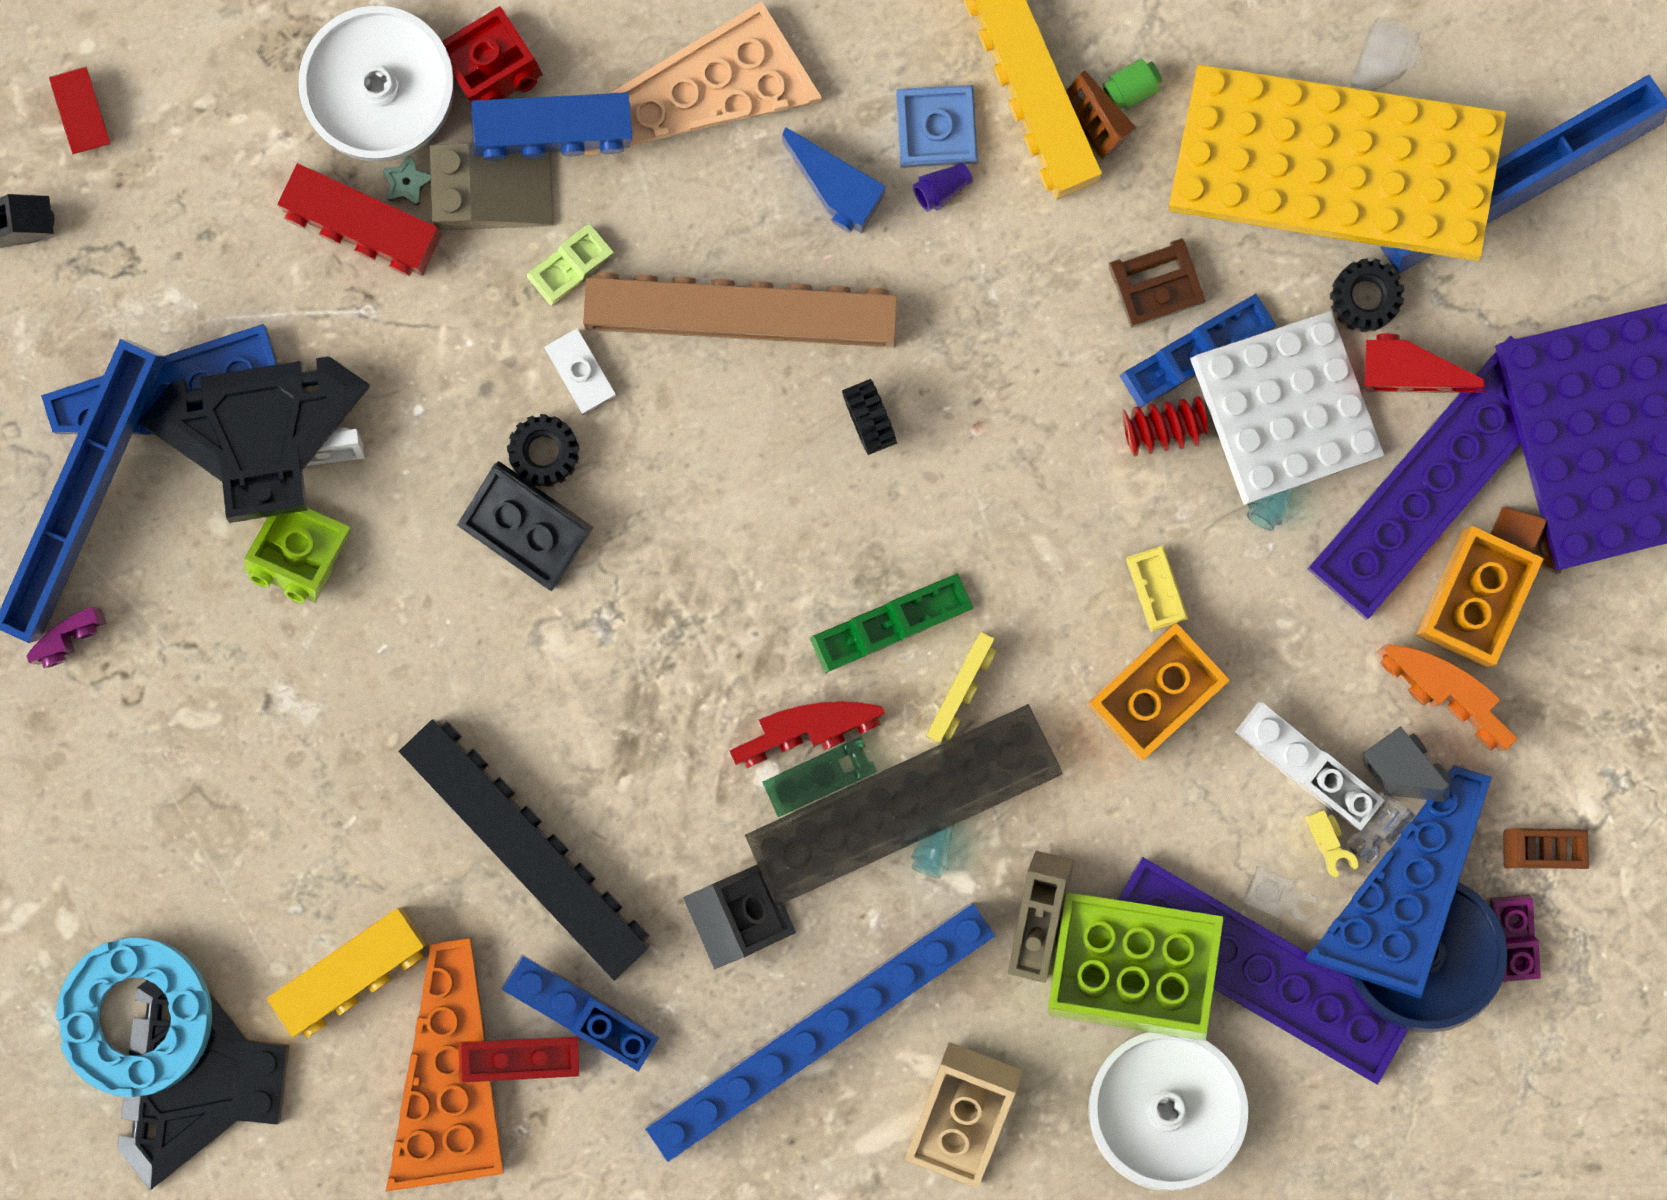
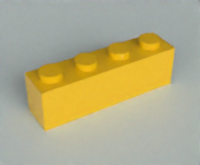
(348, 972)

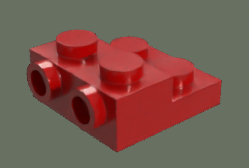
(491, 58)

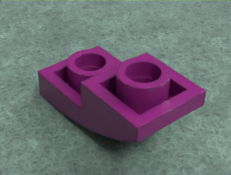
(57, 642)
(1517, 921)

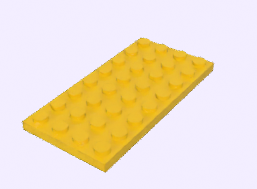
(1338, 162)

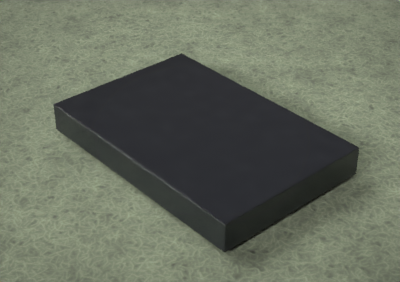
(525, 526)

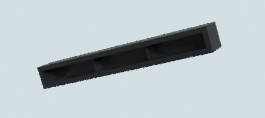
(524, 847)

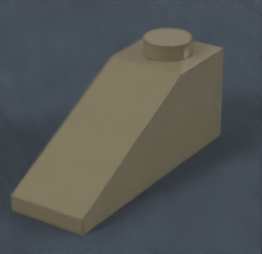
(1040, 916)

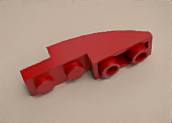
(822, 721)

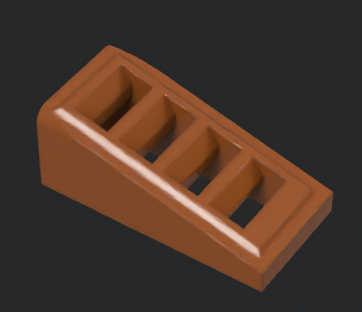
(1111, 126)
(1520, 848)

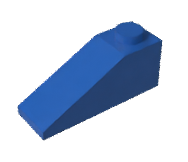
(840, 187)

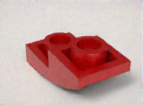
(79, 110)

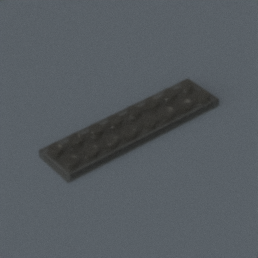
(903, 805)

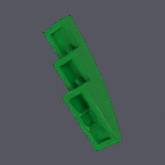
(891, 623)

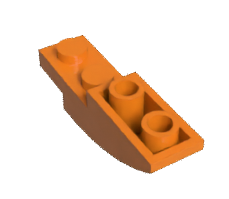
(1436, 680)

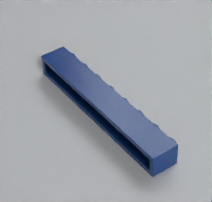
(1565, 152)
(80, 490)

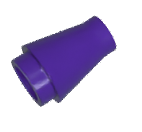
(941, 186)

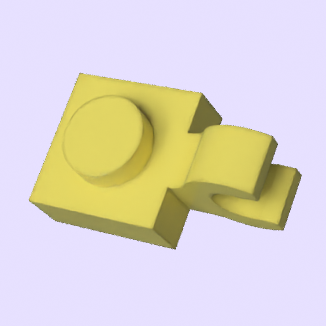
(1325, 832)

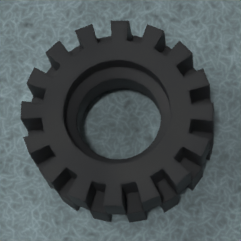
(1390, 295)
(869, 416)
(529, 431)

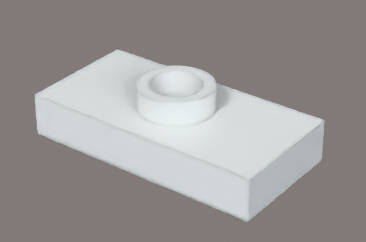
(580, 371)

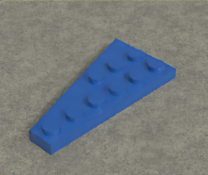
(227, 354)
(1402, 906)

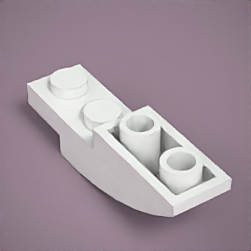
(1309, 766)

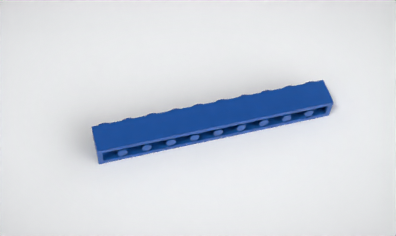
(819, 1031)

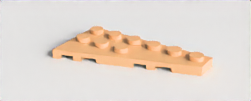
(719, 80)

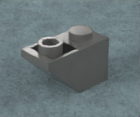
(1404, 770)

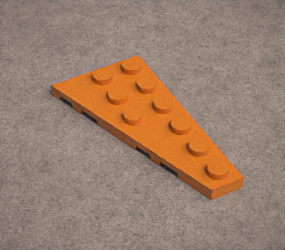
(446, 1125)

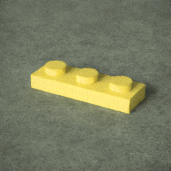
(962, 689)

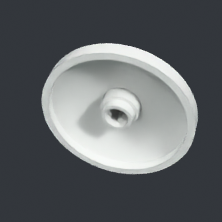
(376, 83)
(1168, 1111)

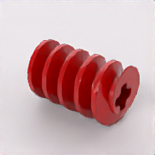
(1165, 426)

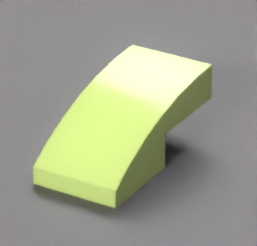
(570, 265)

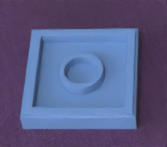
(936, 126)

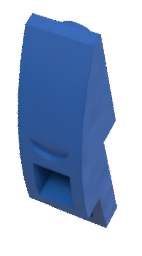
(580, 1012)

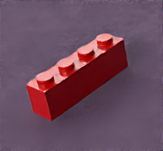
(358, 220)

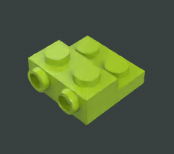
(296, 553)

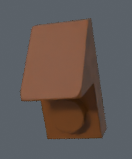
(1525, 532)

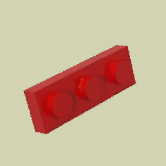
(518, 1059)

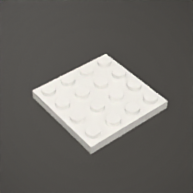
(1287, 407)

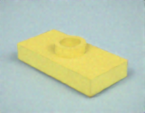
(1156, 588)

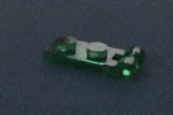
(817, 777)

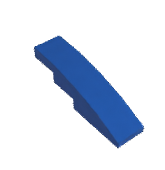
(1172, 364)

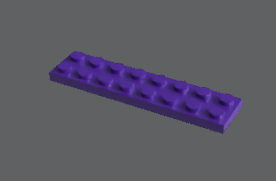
(1421, 495)
(1277, 981)

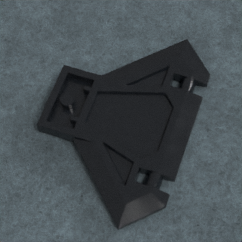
(257, 430)
(227, 1085)

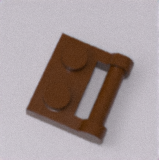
(1161, 294)

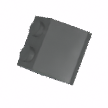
(737, 917)

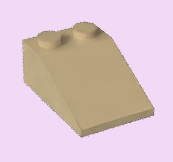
(963, 1115)

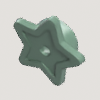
(413, 189)

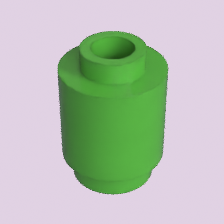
(1133, 84)

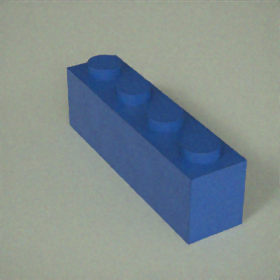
(551, 125)

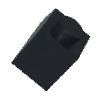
(25, 219)

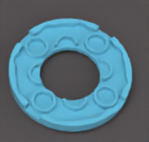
(80, 1025)

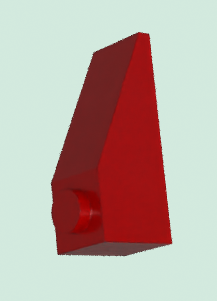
(1405, 367)

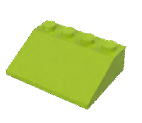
(1135, 966)

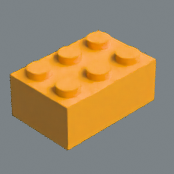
(1479, 597)
(1157, 692)

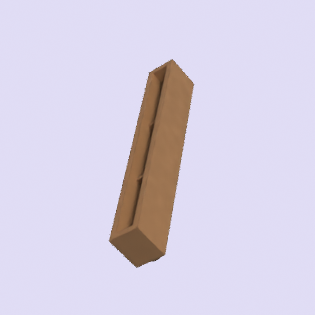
(740, 311)

